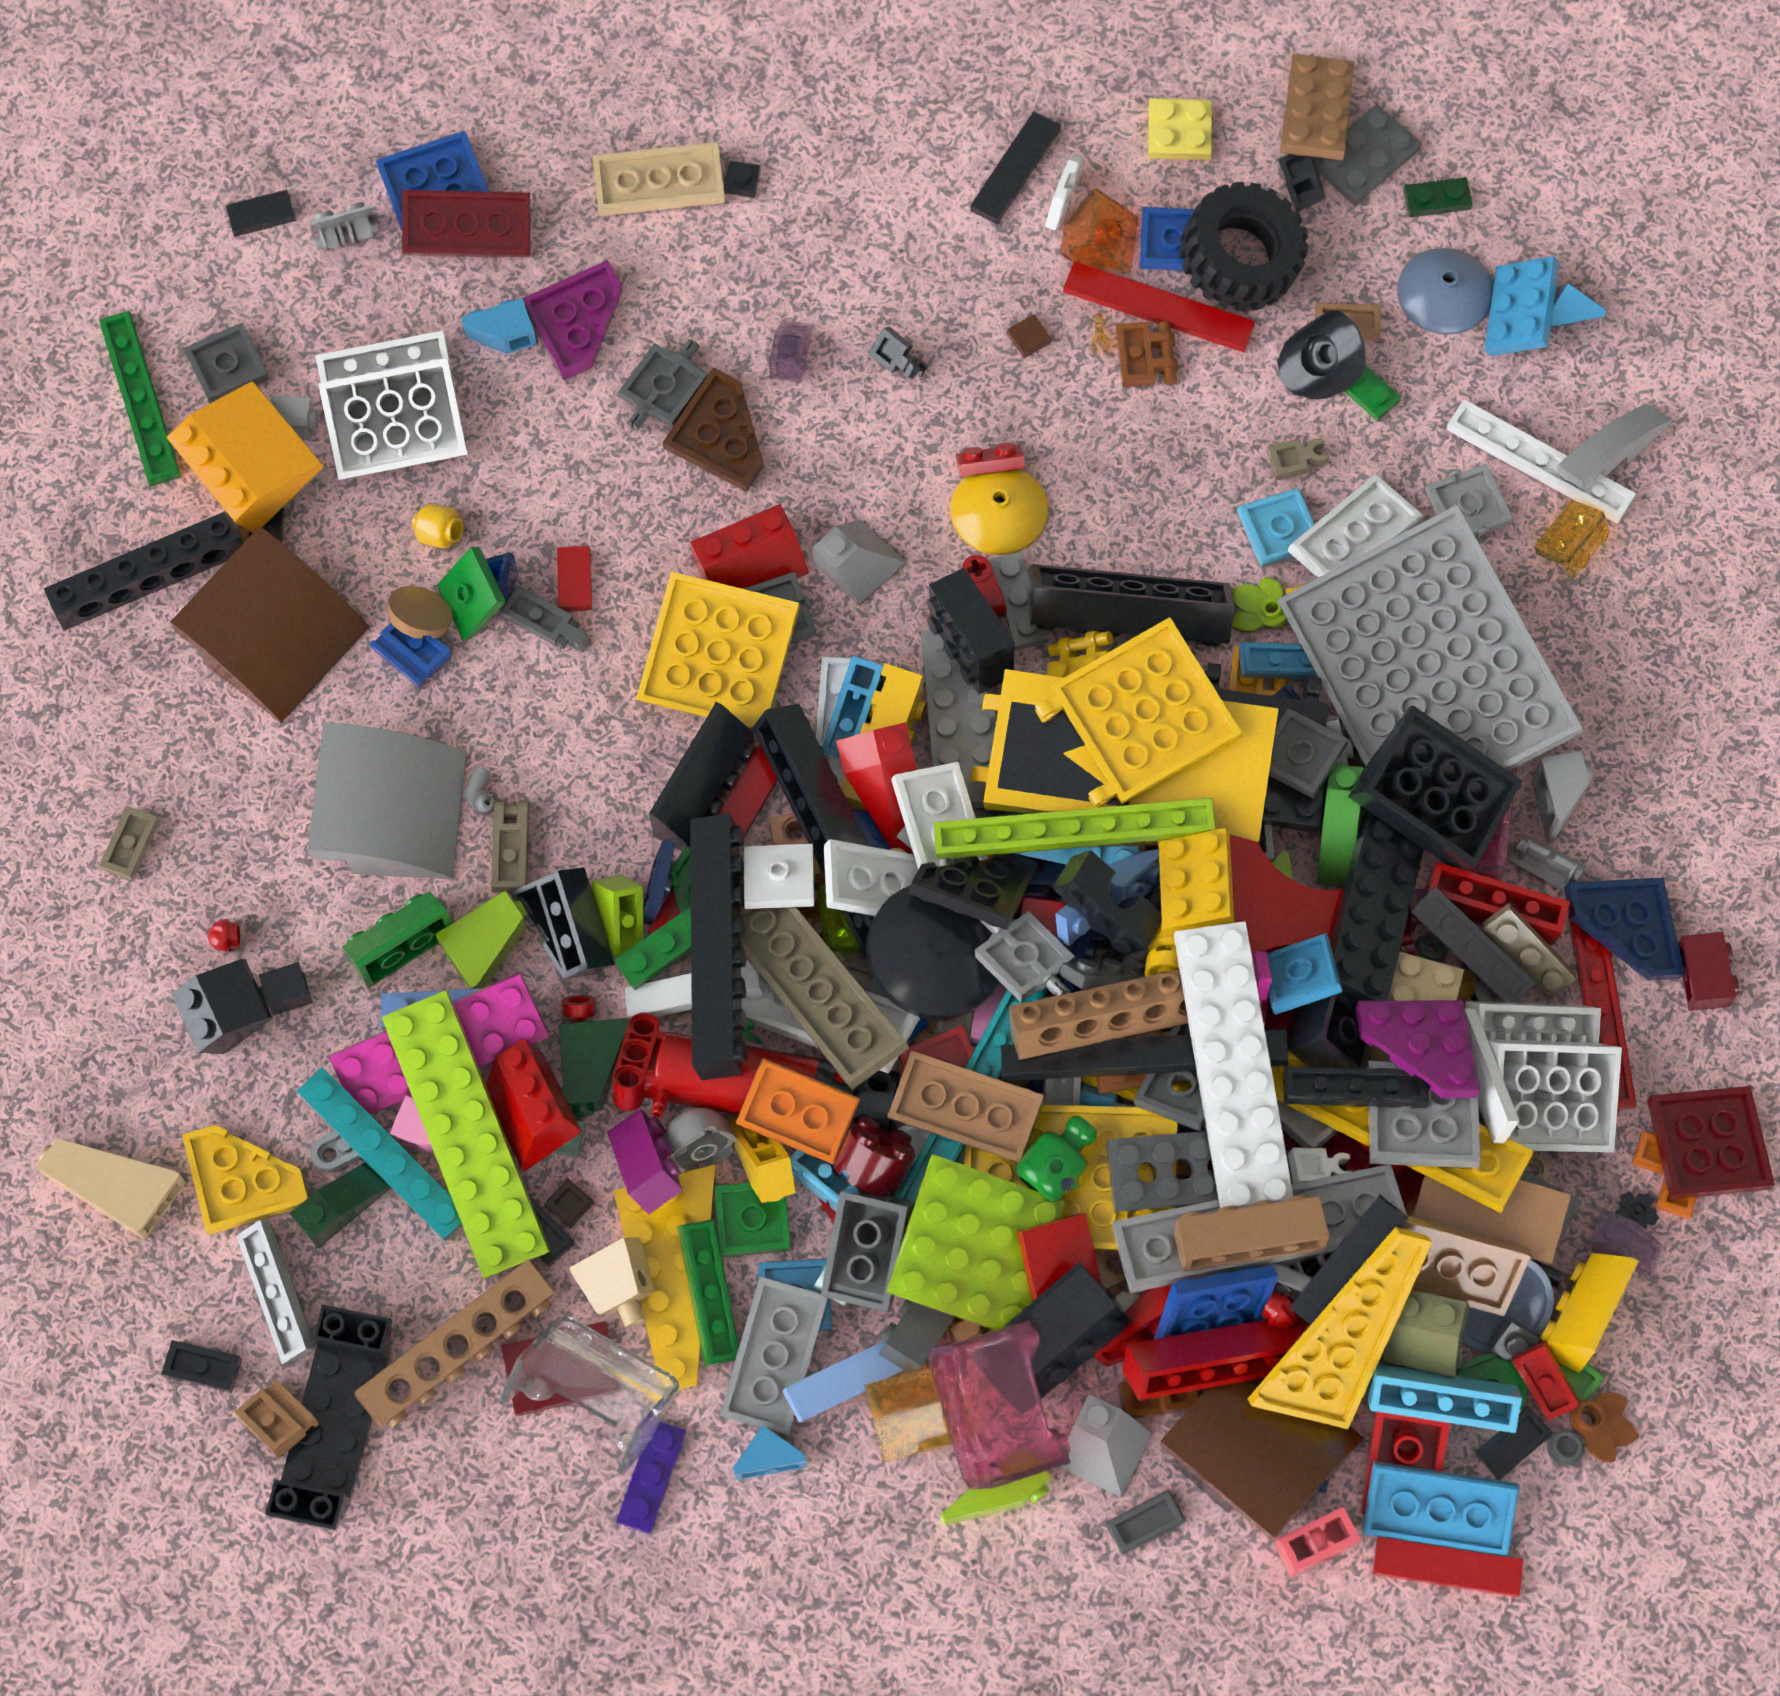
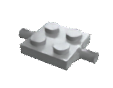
(1025, 957)

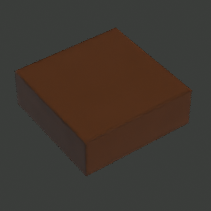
(1028, 336)

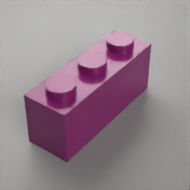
(645, 1160)

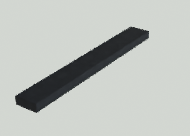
(1122, 1057)

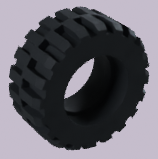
(1263, 216)

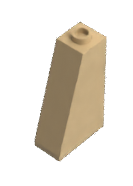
(115, 1185)

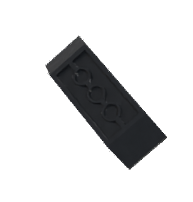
(326, 1462)

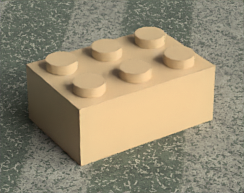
(1420, 980)

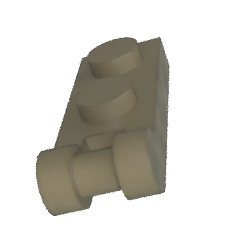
(510, 846)

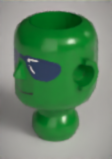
(1056, 1160)

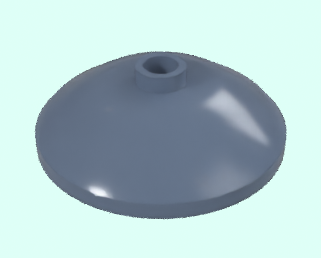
(1444, 305)
(1529, 1306)

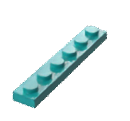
(381, 1152)

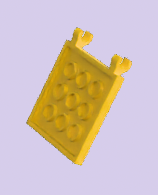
(1142, 712)

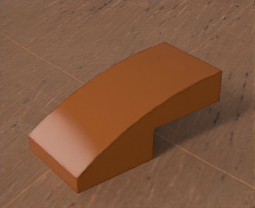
(1154, 1406)

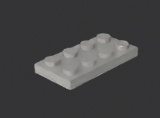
(773, 1354)

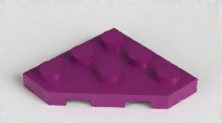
(575, 316)
(1424, 1040)

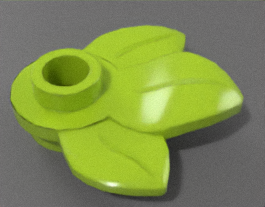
(1254, 606)

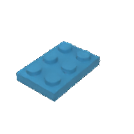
(1522, 306)

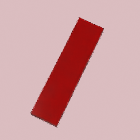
(1448, 1567)

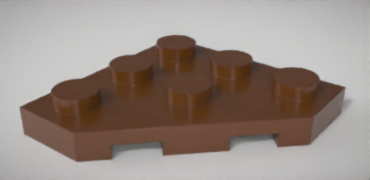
(718, 432)

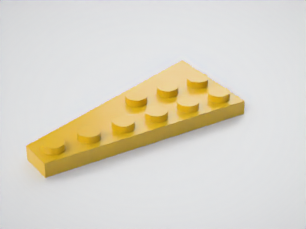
(1340, 1350)

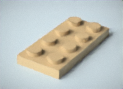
(658, 179)

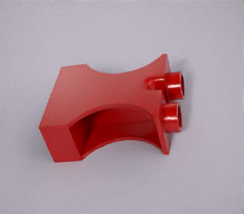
(1275, 906)

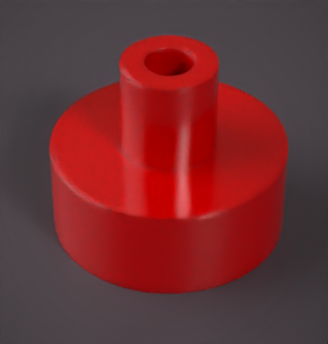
(579, 1007)

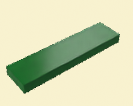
(709, 1292)

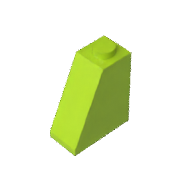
(483, 939)

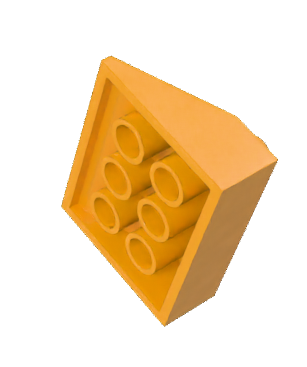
(246, 455)

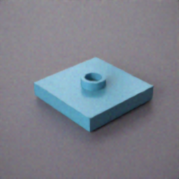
(1275, 524)

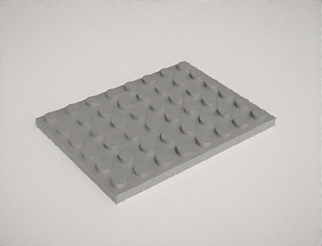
(1435, 632)

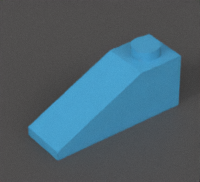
(853, 701)

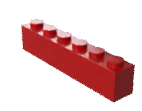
(1207, 1358)

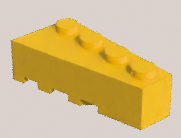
(896, 704)

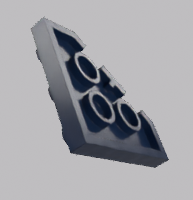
(1631, 922)

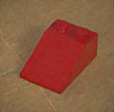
(1405, 1443)

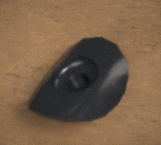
(1323, 357)

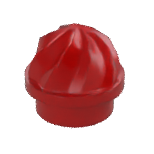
(225, 935)
(1278, 1310)

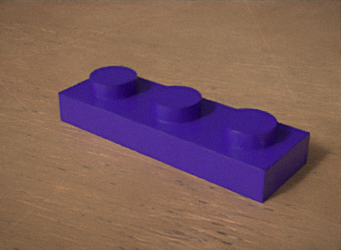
(651, 1479)

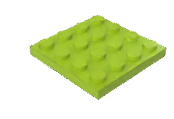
(965, 1245)

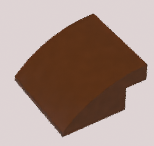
(269, 624)
(1257, 1457)

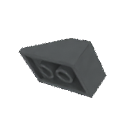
(865, 1248)

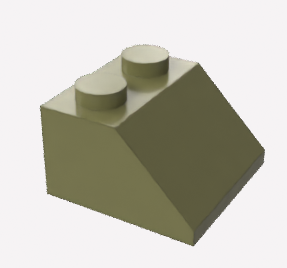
(1428, 1334)

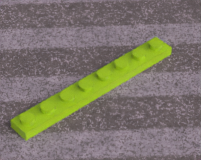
(1072, 828)

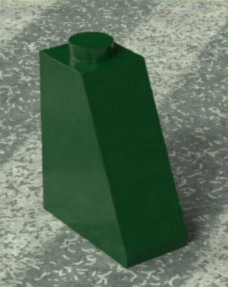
(589, 1061)

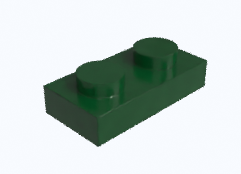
(1437, 197)

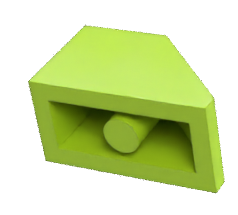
(620, 910)

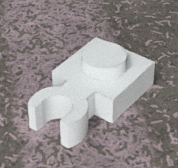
(1313, 1164)

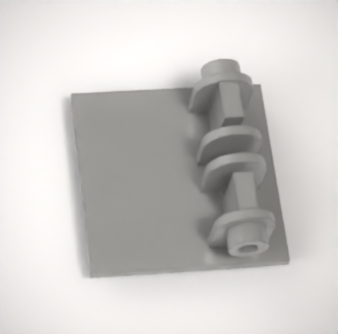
(355, 214)

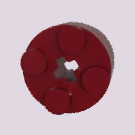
(875, 1157)

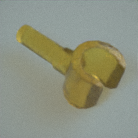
(1099, 334)

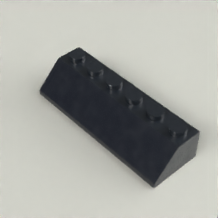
(1129, 603)

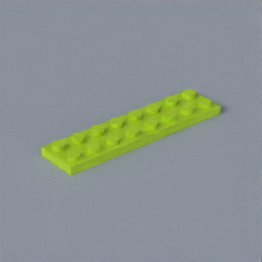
(466, 1134)

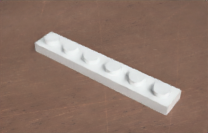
(1535, 459)

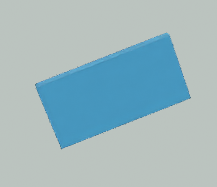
(1440, 1508)

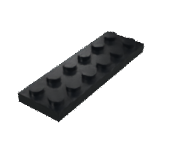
(1374, 909)

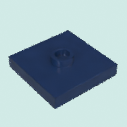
(659, 881)

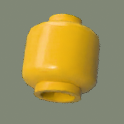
(437, 526)

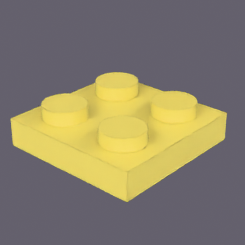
(1179, 129)

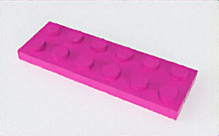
(492, 1023)

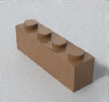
(1251, 1233)

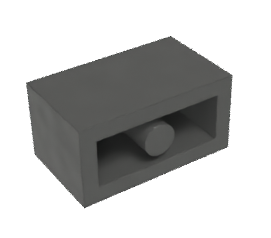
(915, 1334)

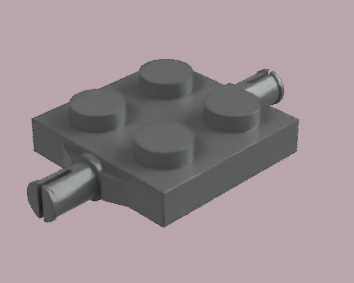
(662, 385)

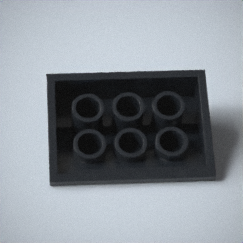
(1436, 790)

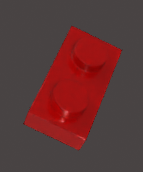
(983, 461)
(1546, 1381)

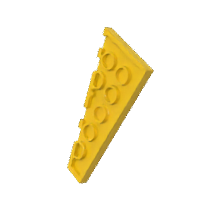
(669, 1308)

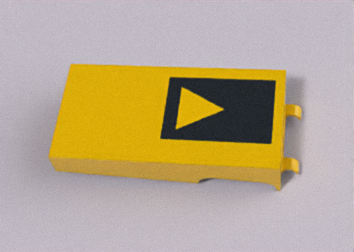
(1051, 770)

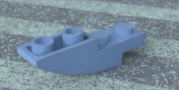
(1133, 877)

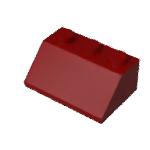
(750, 550)
(530, 1104)

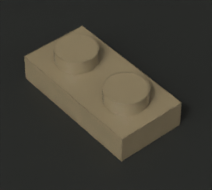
(129, 843)

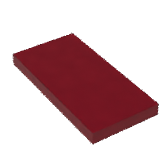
(465, 223)

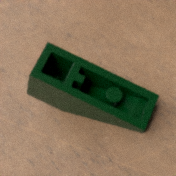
(338, 1203)

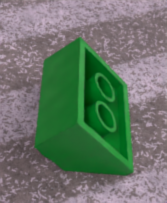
(397, 938)

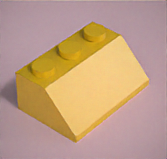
(1587, 1308)

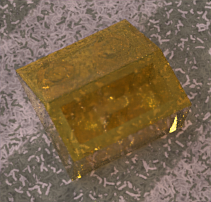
(907, 1415)

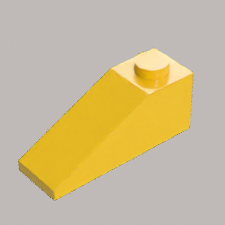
(764, 1163)

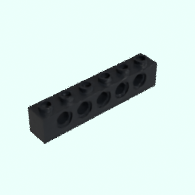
(144, 570)

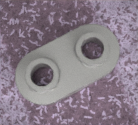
(332, 1142)

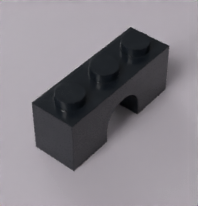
(1086, 888)

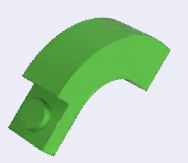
(1339, 827)

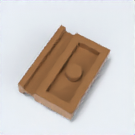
(276, 1418)

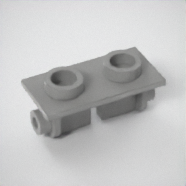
(1546, 863)

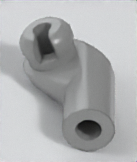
(476, 794)

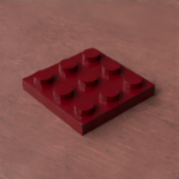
(1710, 1142)

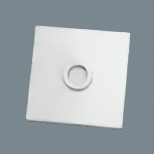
(778, 876)

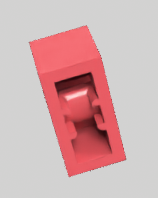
(1317, 1542)

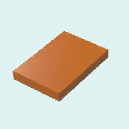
(798, 1111)

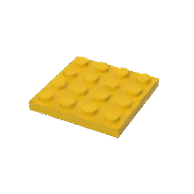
(717, 648)

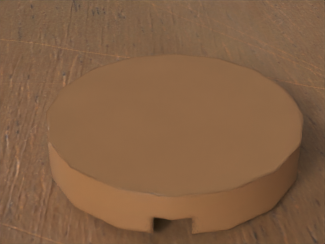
(419, 612)

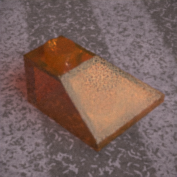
(1101, 234)

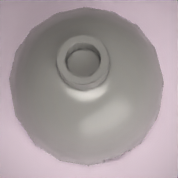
(700, 1137)

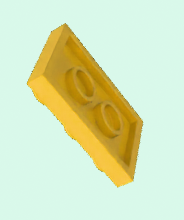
(1196, 881)

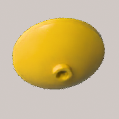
(999, 526)

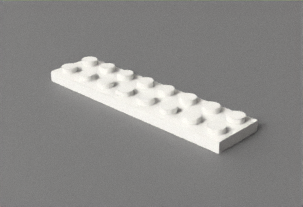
(1233, 1065)

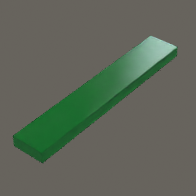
(139, 398)

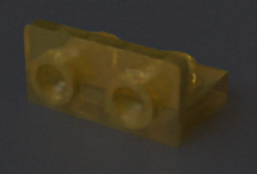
(1574, 537)

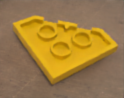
(239, 1180)

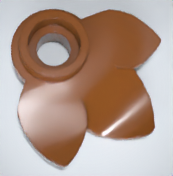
(1607, 1425)

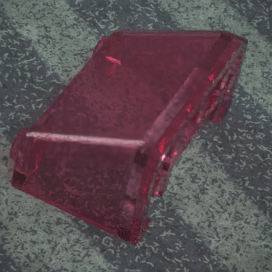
(996, 1407)

